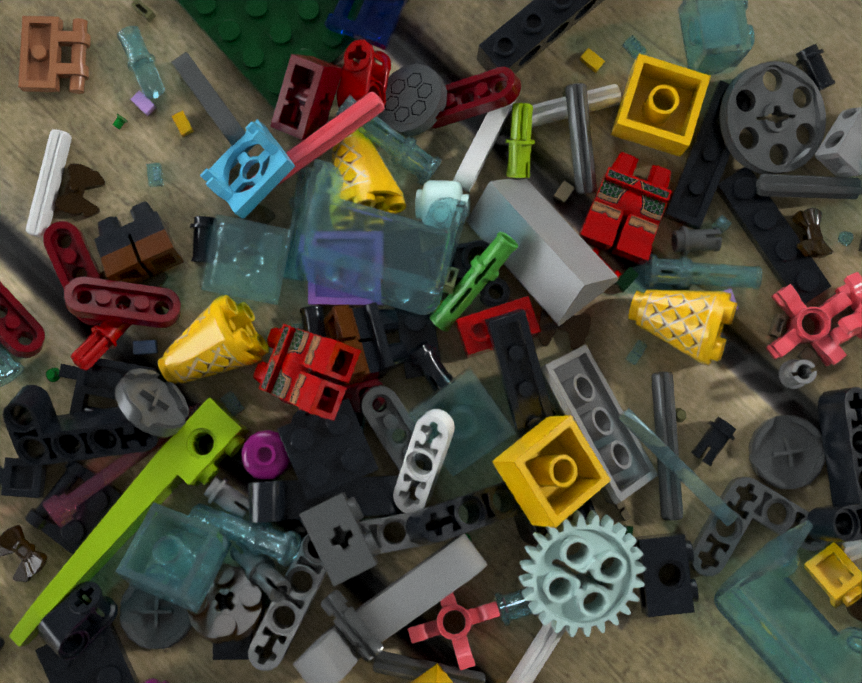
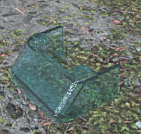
(784, 622)

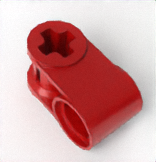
(365, 76)

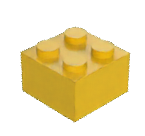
(660, 105)
(551, 471)

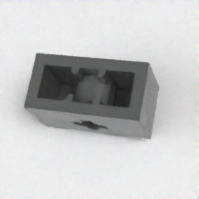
(321, 526)

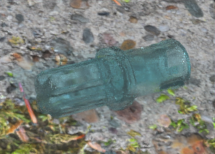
(141, 62)

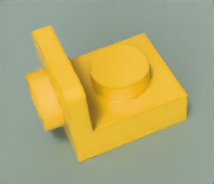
(836, 575)

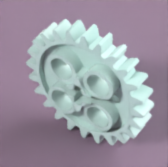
(565, 604)

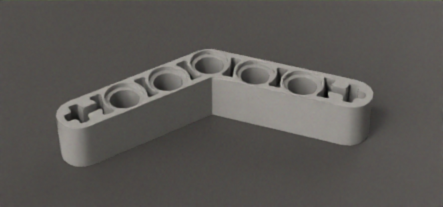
(301, 600)

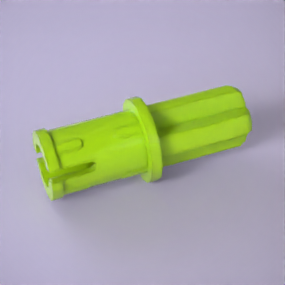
(520, 141)

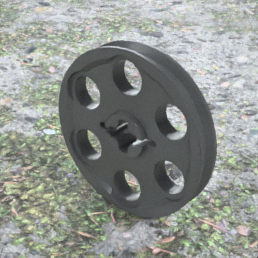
(779, 104)

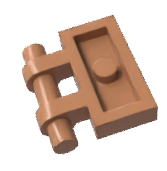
(42, 51)

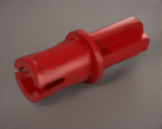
(99, 342)

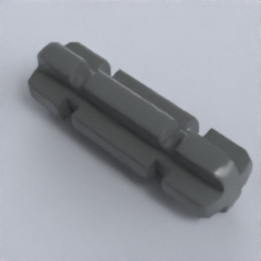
(352, 625)

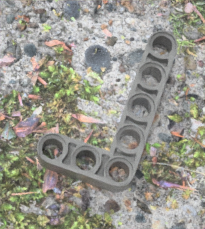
(393, 608)

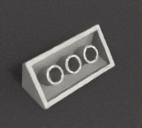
(550, 255)
(582, 391)

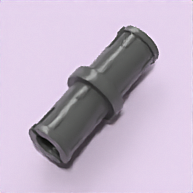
(261, 572)

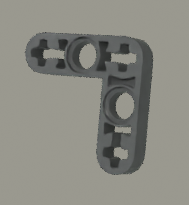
(754, 509)

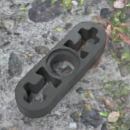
(208, 98)

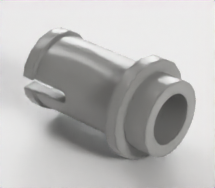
(804, 373)
(225, 496)

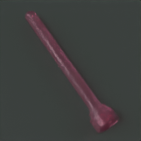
(64, 506)

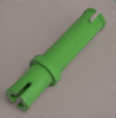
(482, 270)

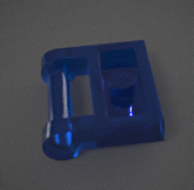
(374, 22)

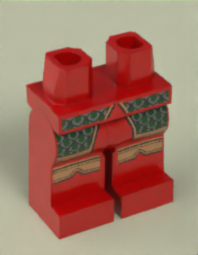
(629, 197)
(293, 366)

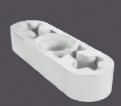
(481, 147)
(435, 451)

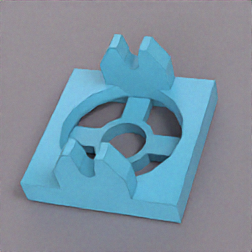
(263, 182)

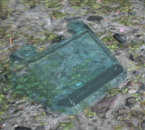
(375, 250)

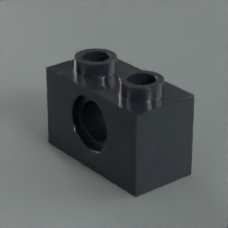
(682, 591)

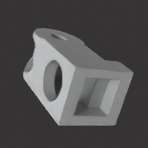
(843, 145)

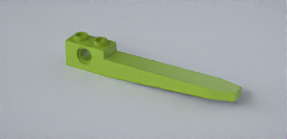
(171, 465)

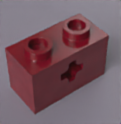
(306, 96)

